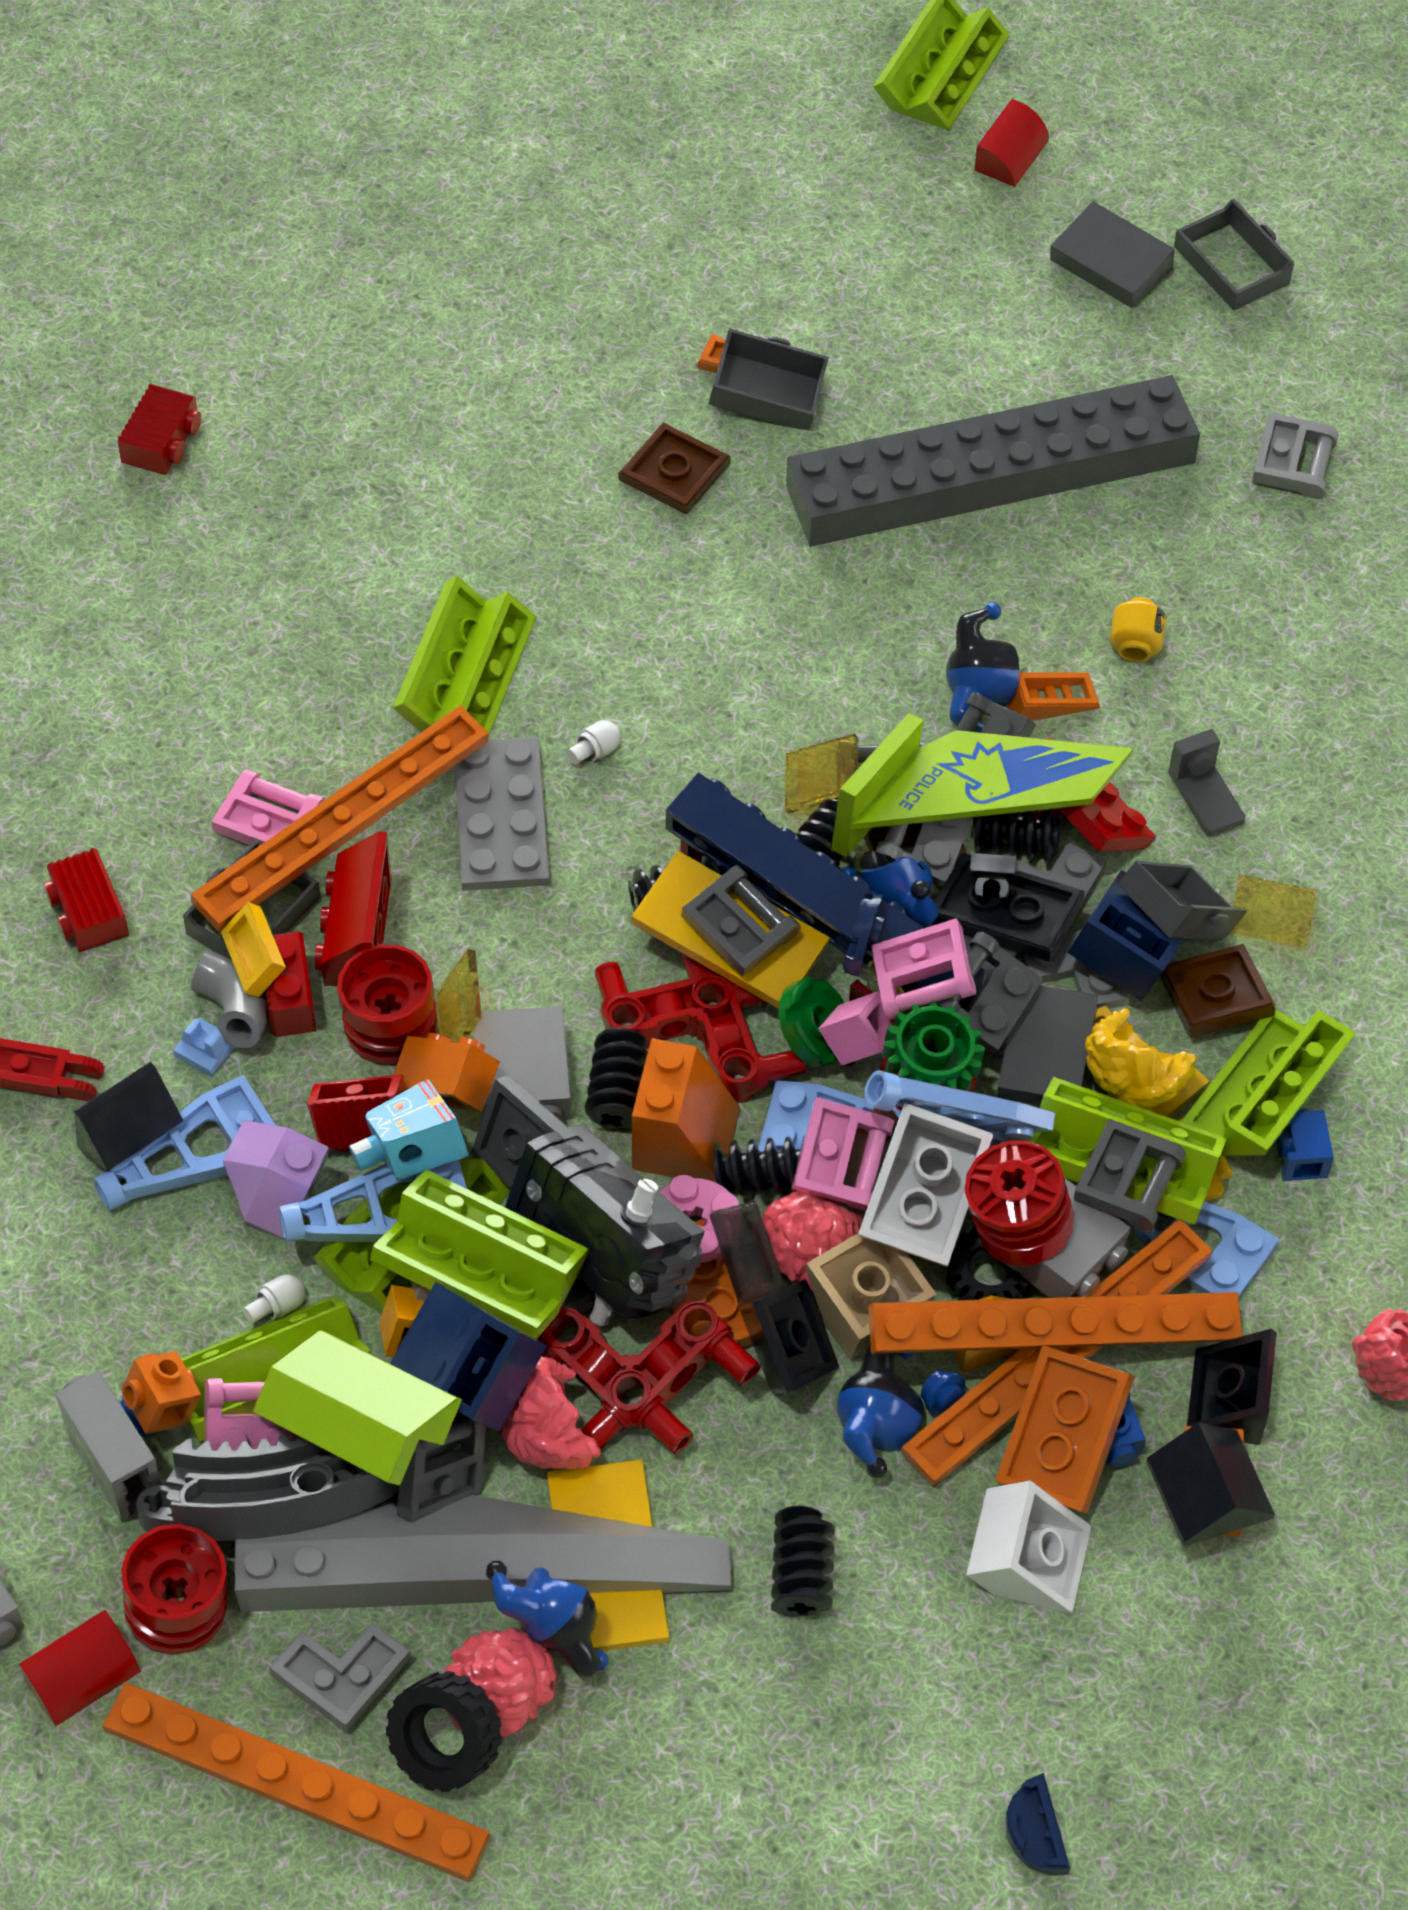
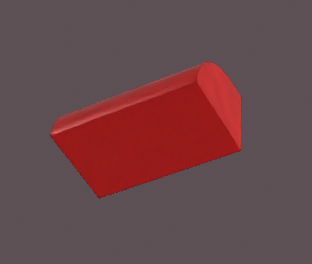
(1011, 143)
(79, 1667)

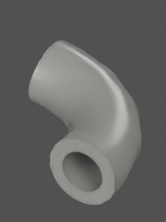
(243, 1014)

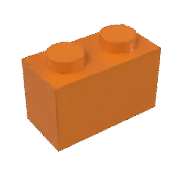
(456, 1069)

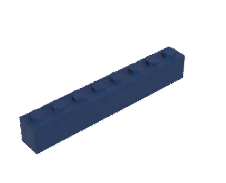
(784, 868)

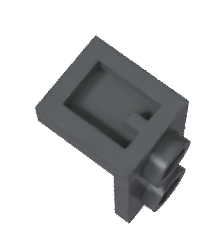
(1201, 784)

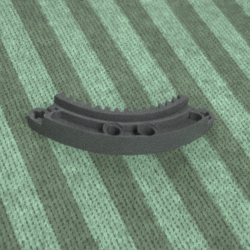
(262, 1489)

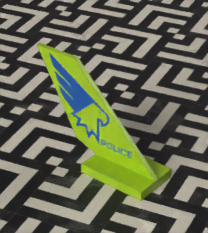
(967, 778)

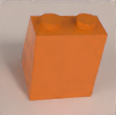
(680, 1113)

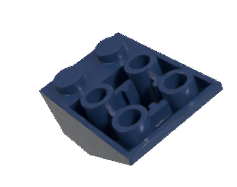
(1124, 943)
(469, 1355)

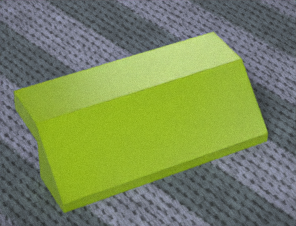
(941, 62)
(464, 656)
(1268, 1081)
(1081, 1120)
(480, 1253)
(350, 1263)
(253, 1352)
(355, 1405)

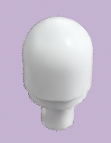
(599, 738)
(277, 1296)

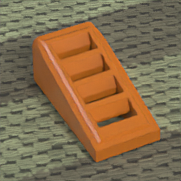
(1029, 704)

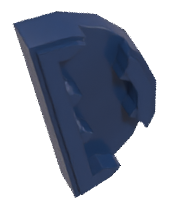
(866, 929)
(1035, 1830)

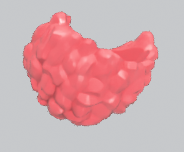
(805, 1228)
(1383, 1355)
(544, 1422)
(512, 1672)

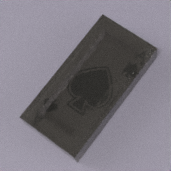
(746, 1251)

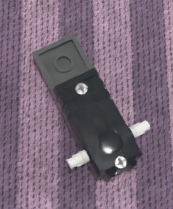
(584, 1191)

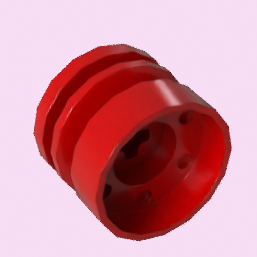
(384, 999)
(1019, 1203)
(174, 1563)

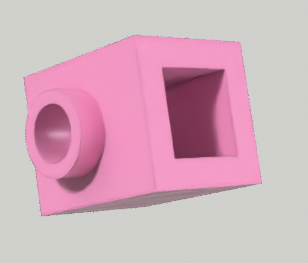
(851, 1033)

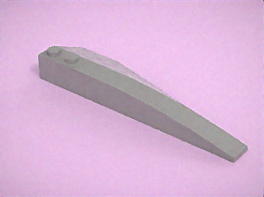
(445, 1556)

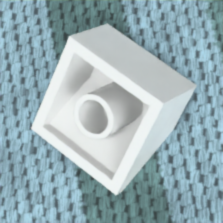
(1029, 1547)

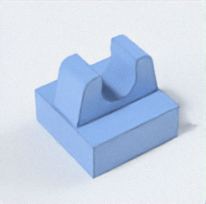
(203, 1047)

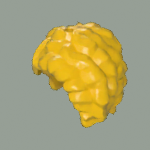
(1131, 1068)

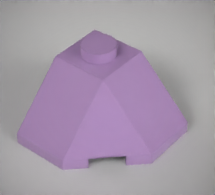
(270, 1170)

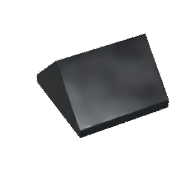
(125, 1118)
(789, 1337)
(1234, 1384)
(1209, 1483)

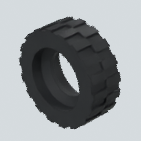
(415, 1750)

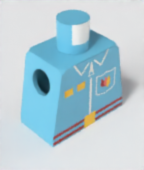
(411, 1133)

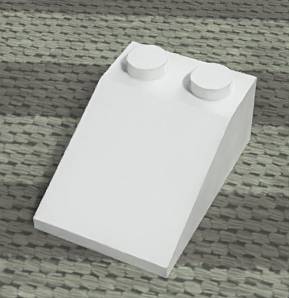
(922, 1185)

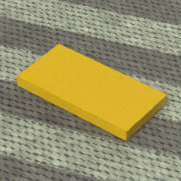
(661, 917)
(617, 1494)

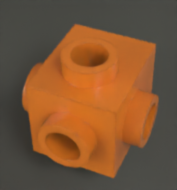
(160, 1392)

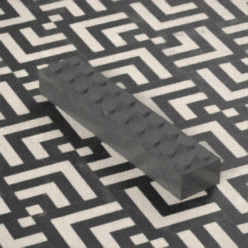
(991, 460)

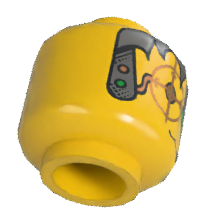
(1138, 629)

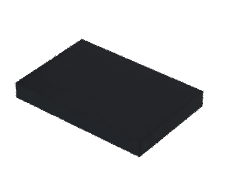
(1028, 921)

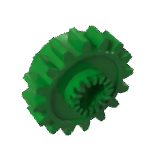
(935, 1028)

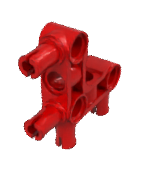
(681, 1010)
(659, 1370)

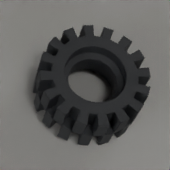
(966, 1287)

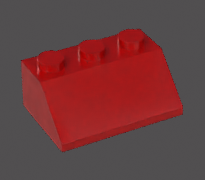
(357, 904)

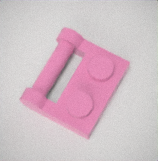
(249, 818)
(919, 957)
(828, 1151)
(237, 1427)

